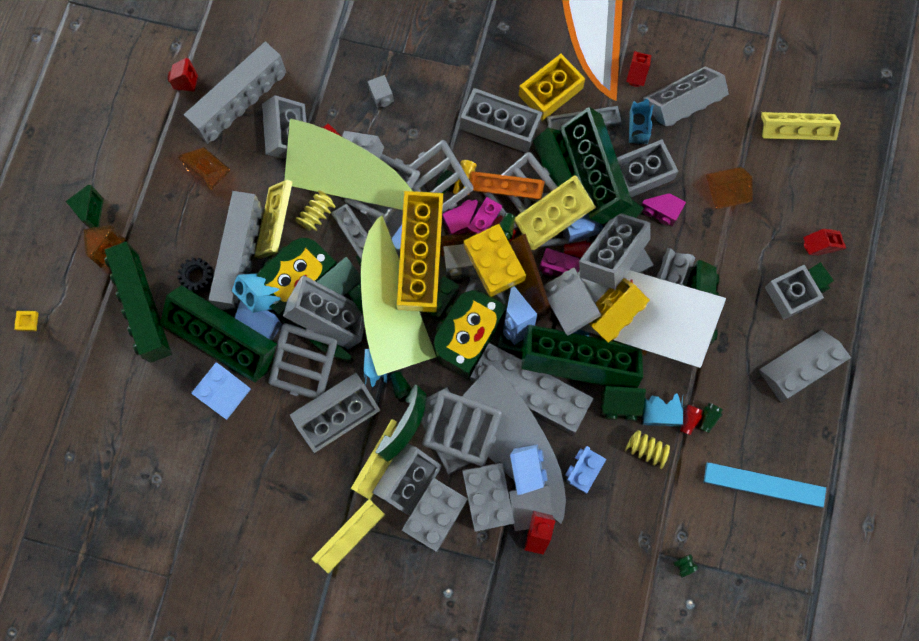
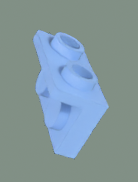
(585, 470)

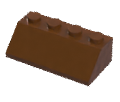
(532, 287)

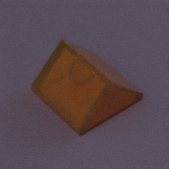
(204, 166)
(730, 187)
(99, 239)

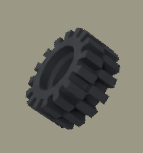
(203, 284)

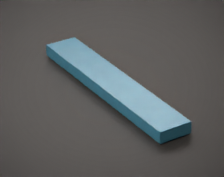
(764, 485)

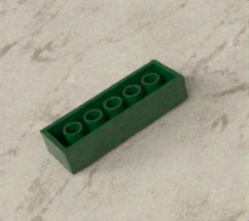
(596, 165)
(137, 302)
(218, 333)
(581, 358)

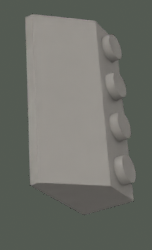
(687, 95)
(500, 120)
(325, 312)
(803, 364)
(334, 412)

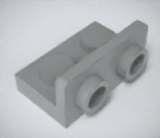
(676, 267)

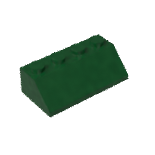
(554, 155)
(705, 278)

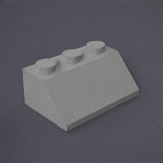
(276, 120)
(407, 479)

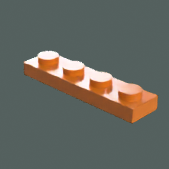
(507, 185)

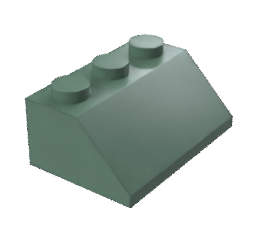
(341, 278)

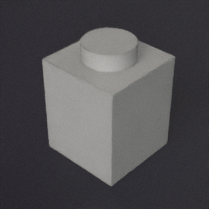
(380, 91)

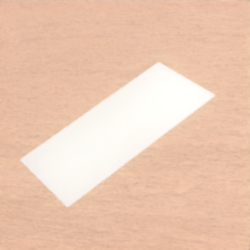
(674, 322)

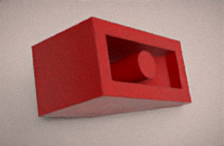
(638, 69)
(183, 76)
(824, 242)
(539, 532)

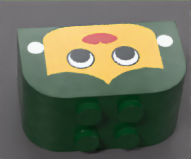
(292, 262)
(467, 331)

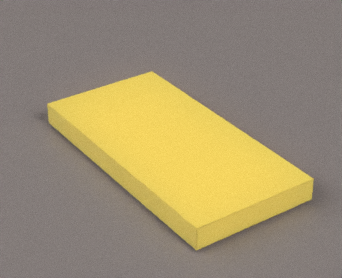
(554, 212)
(273, 219)

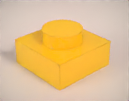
(26, 321)

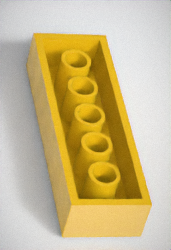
(420, 251)

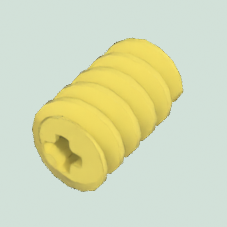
(313, 213)
(648, 448)

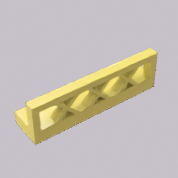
(800, 126)
(374, 468)
(348, 536)

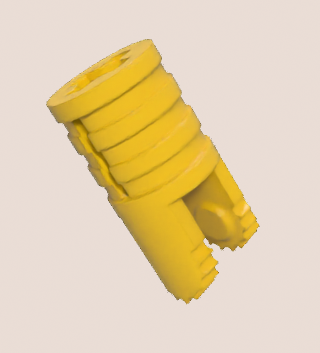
(468, 167)

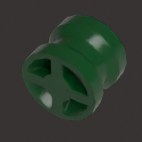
(686, 565)

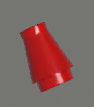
(577, 249)
(691, 417)

